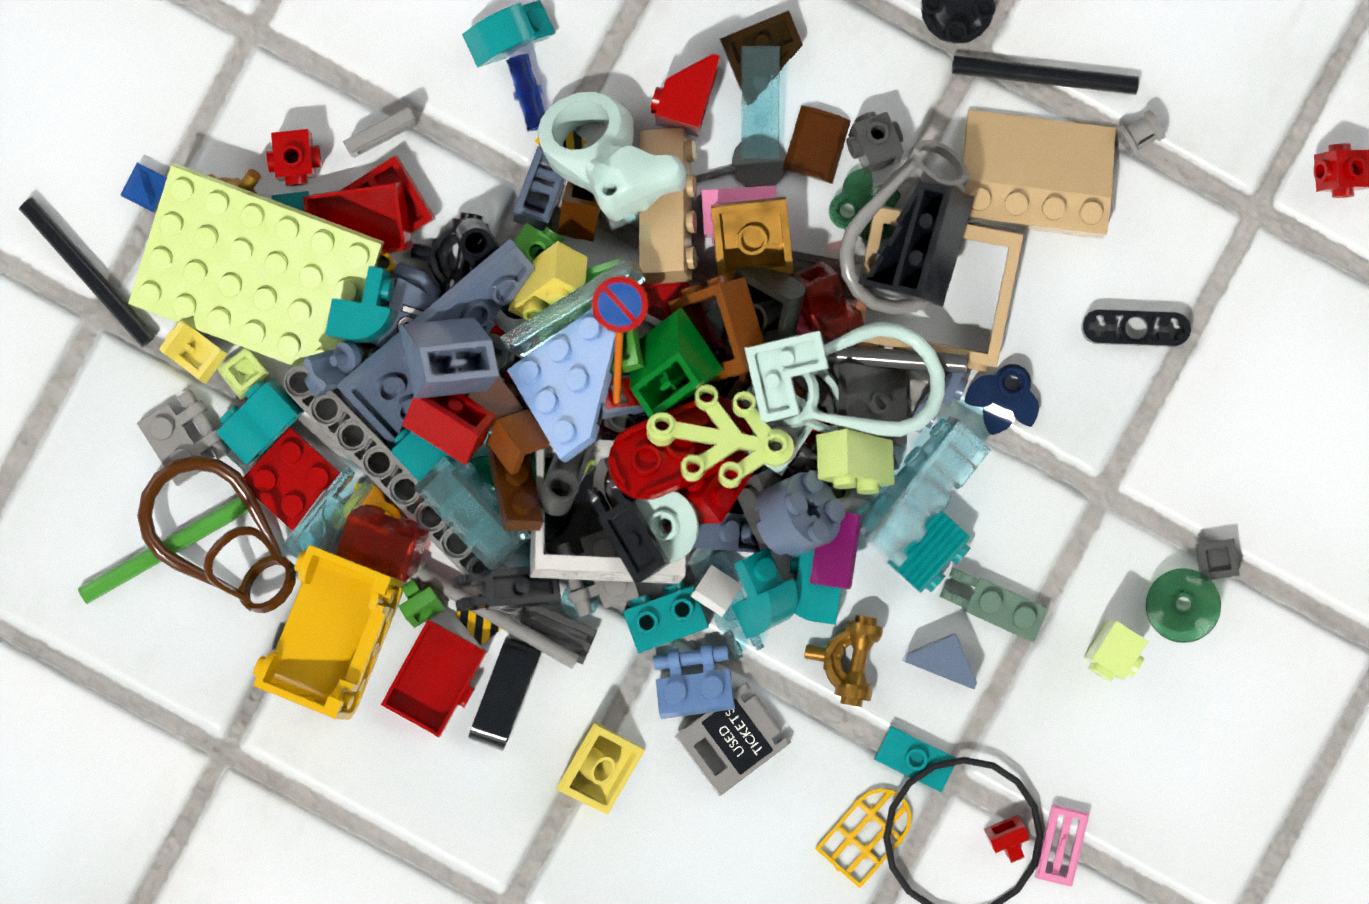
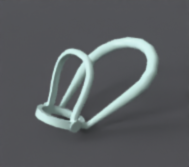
(872, 426)

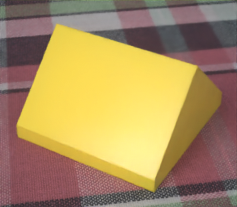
(600, 768)

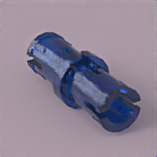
(526, 90)

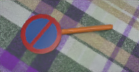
(619, 307)

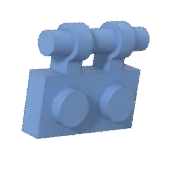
(697, 692)

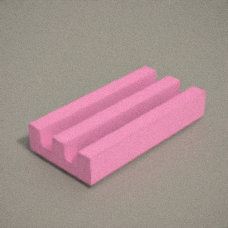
(1047, 842)

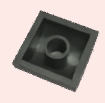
(776, 301)

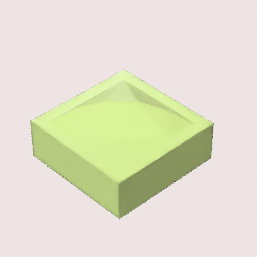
(243, 372)

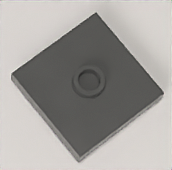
(874, 395)

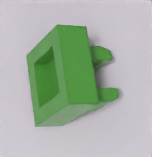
(420, 604)

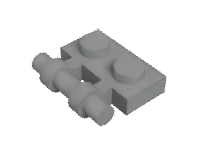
(171, 439)
(610, 592)

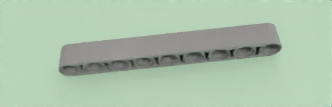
(385, 481)

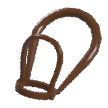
(206, 575)

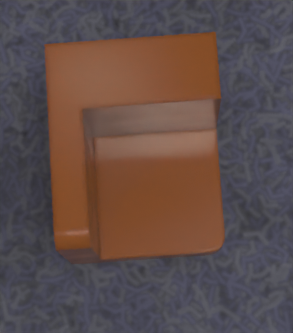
(515, 437)

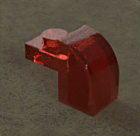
(824, 302)

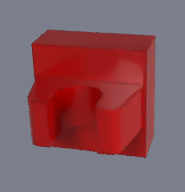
(1007, 837)

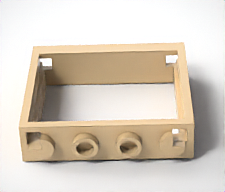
(1012, 239)

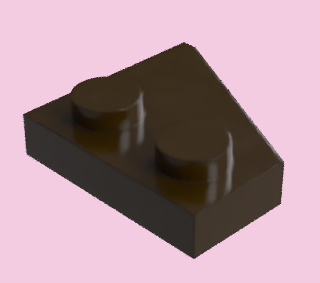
(770, 32)

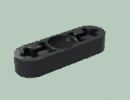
(1163, 338)

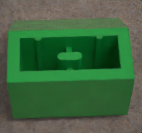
(674, 365)

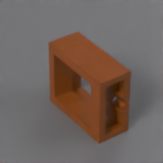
(737, 314)

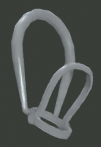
(863, 217)

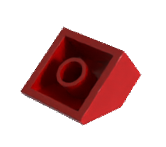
(686, 96)

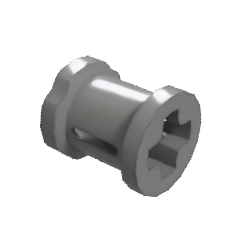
(1141, 133)

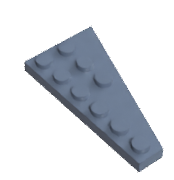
(383, 384)

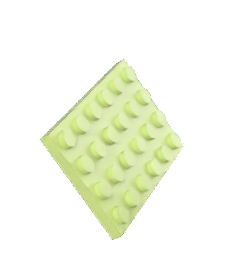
(248, 267)

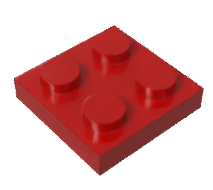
(290, 477)

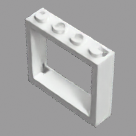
(586, 566)

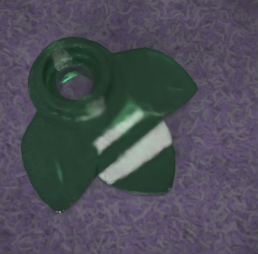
(857, 192)

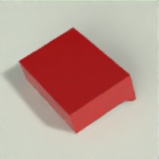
(371, 210)
(434, 678)

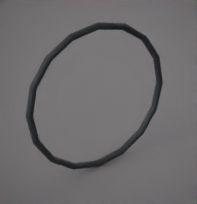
(952, 762)

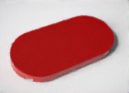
(653, 470)

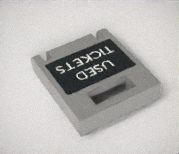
(738, 737)

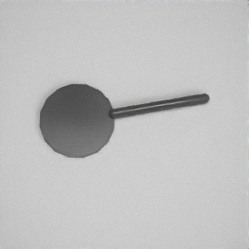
(751, 171)

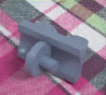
(332, 366)

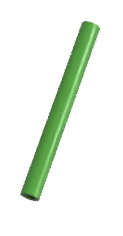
(175, 542)

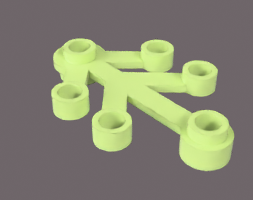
(725, 438)

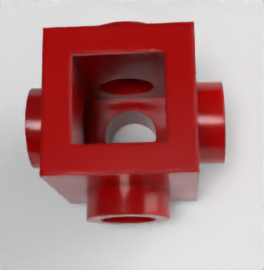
(290, 143)
(1341, 170)

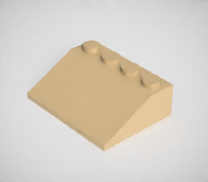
(1039, 173)

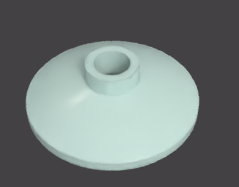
(684, 523)

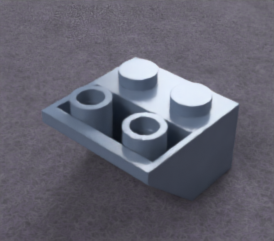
(449, 357)

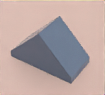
(944, 659)

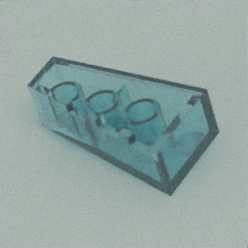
(921, 488)

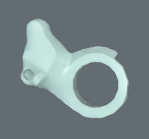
(611, 169)

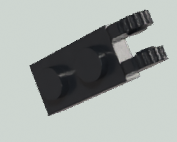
(629, 533)
(507, 589)

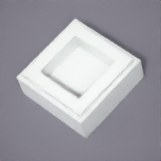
(716, 590)

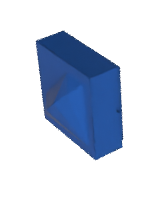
(144, 187)

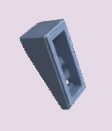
(536, 219)

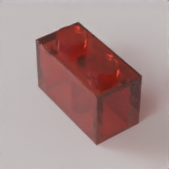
(383, 542)

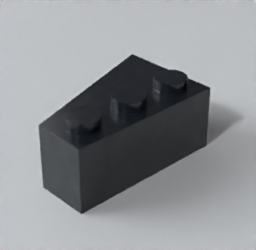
(923, 247)

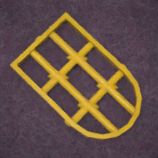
(850, 836)

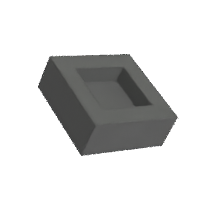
(1217, 559)

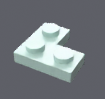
(774, 366)

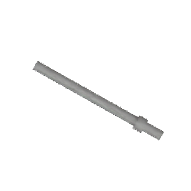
(498, 618)

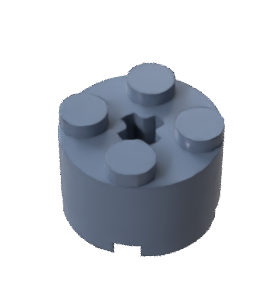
(798, 514)

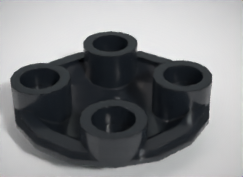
(957, 19)

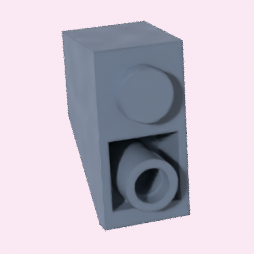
(730, 535)

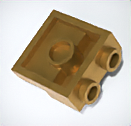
(752, 235)

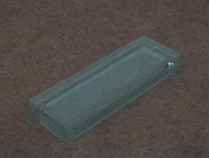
(760, 102)

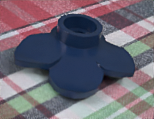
(1001, 404)

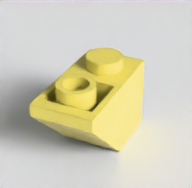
(555, 275)

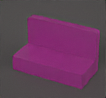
(835, 561)

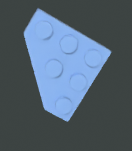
(568, 383)

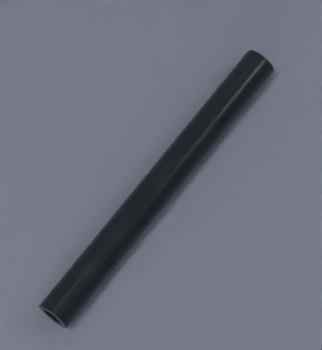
(1045, 75)
(87, 272)

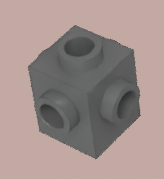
(875, 141)

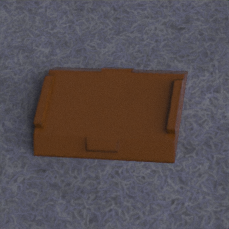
(816, 144)

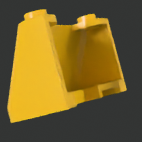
(330, 634)

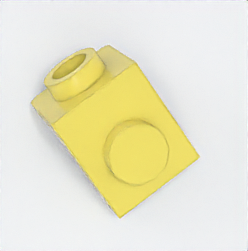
(193, 351)

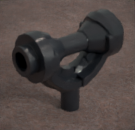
(438, 254)

